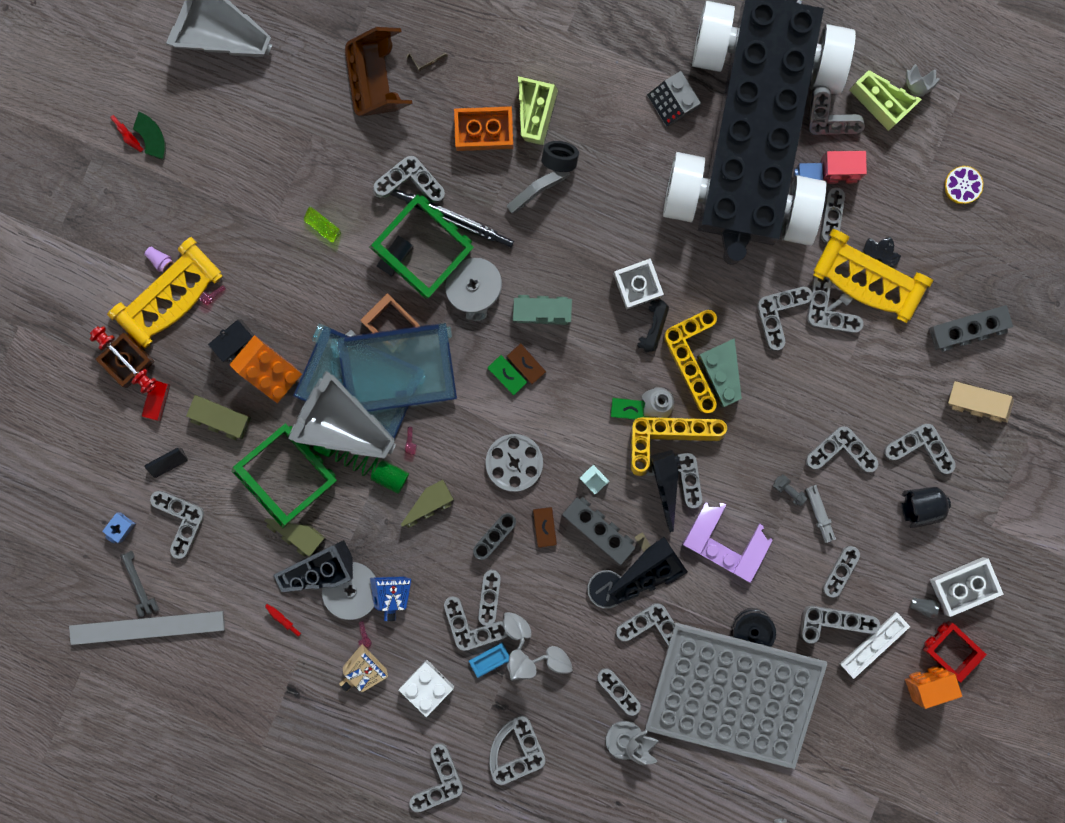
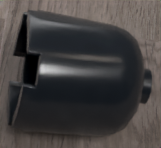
(925, 506)

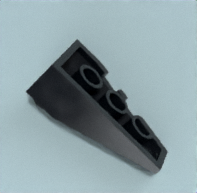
(666, 477)
(655, 566)
(324, 569)

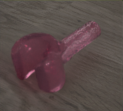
(207, 298)
(410, 447)
(366, 640)

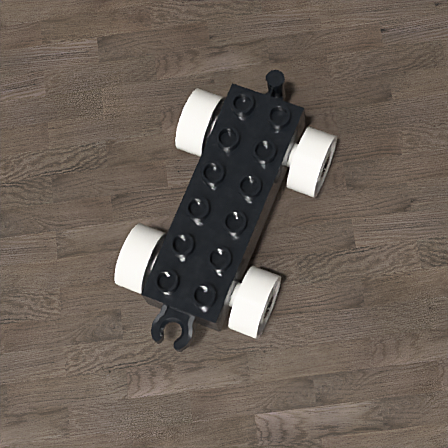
(760, 123)

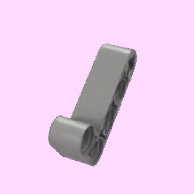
(840, 622)

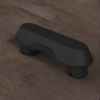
(660, 313)

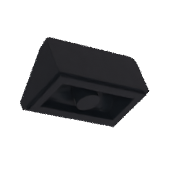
(400, 249)
(166, 462)

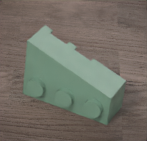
(542, 310)
(722, 371)

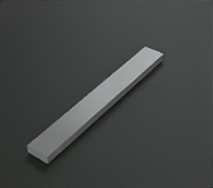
(147, 627)

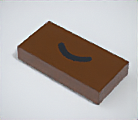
(526, 363)
(544, 527)

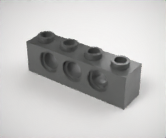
(999, 316)
(618, 553)

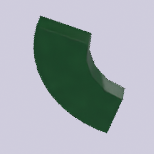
(152, 135)

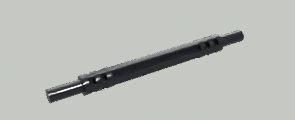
(460, 221)

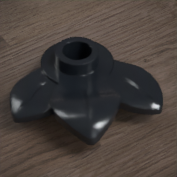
(882, 251)

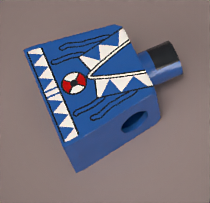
(390, 594)

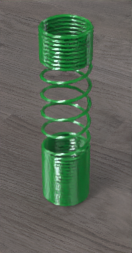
(385, 474)

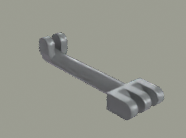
(145, 603)

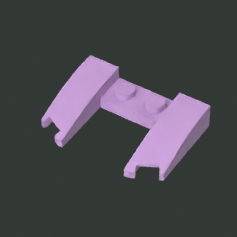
(741, 565)

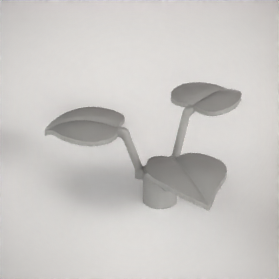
(519, 663)

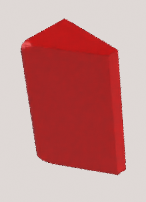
(156, 401)

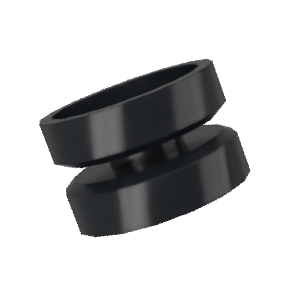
(754, 619)

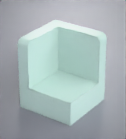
(594, 479)

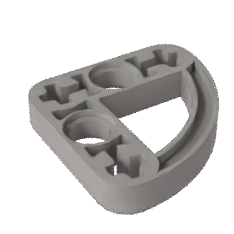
(529, 752)

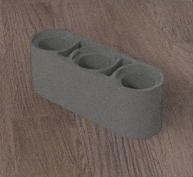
(488, 543)

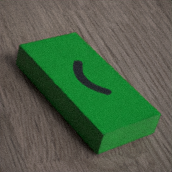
(507, 375)
(627, 408)

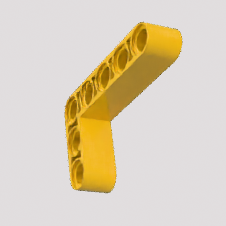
(681, 363)
(669, 434)

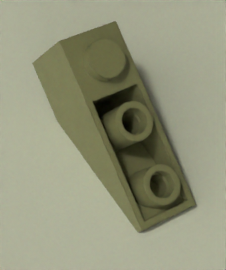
(430, 500)
(301, 535)

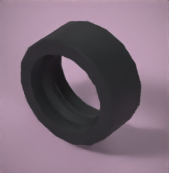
(560, 156)

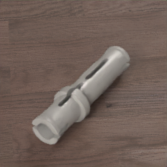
(820, 514)

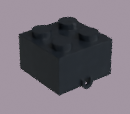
(230, 342)

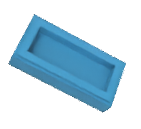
(489, 660)

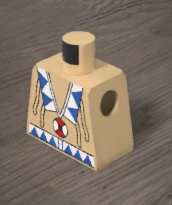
(362, 671)

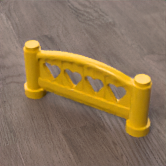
(910, 289)
(132, 318)

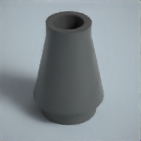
(926, 607)

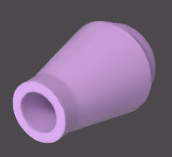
(158, 259)

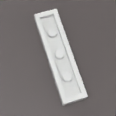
(874, 645)

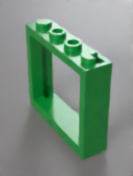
(404, 272)
(263, 498)

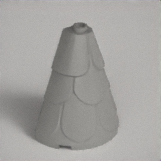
(219, 29)
(340, 422)

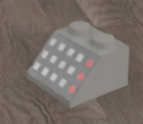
(674, 99)

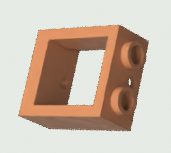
(380, 307)

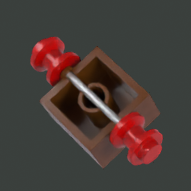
(124, 359)

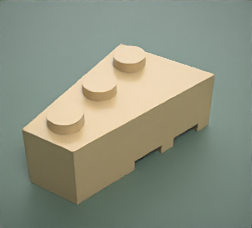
(981, 402)

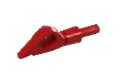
(128, 137)
(276, 615)

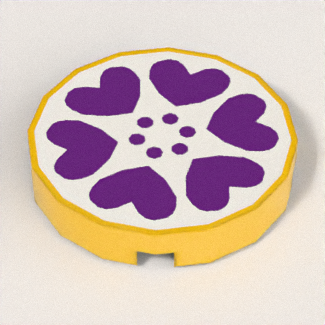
(963, 185)

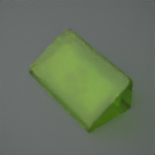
(321, 224)

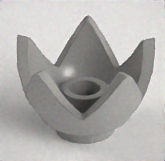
(920, 85)
(653, 408)
(639, 748)

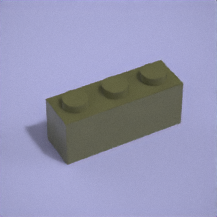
(218, 417)

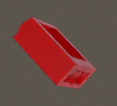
(968, 664)

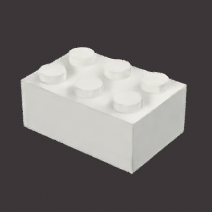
(966, 586)

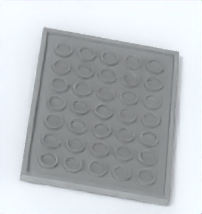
(735, 695)

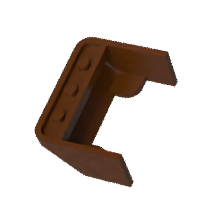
(369, 74)

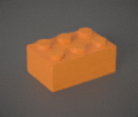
(483, 128)
(265, 369)
(933, 687)

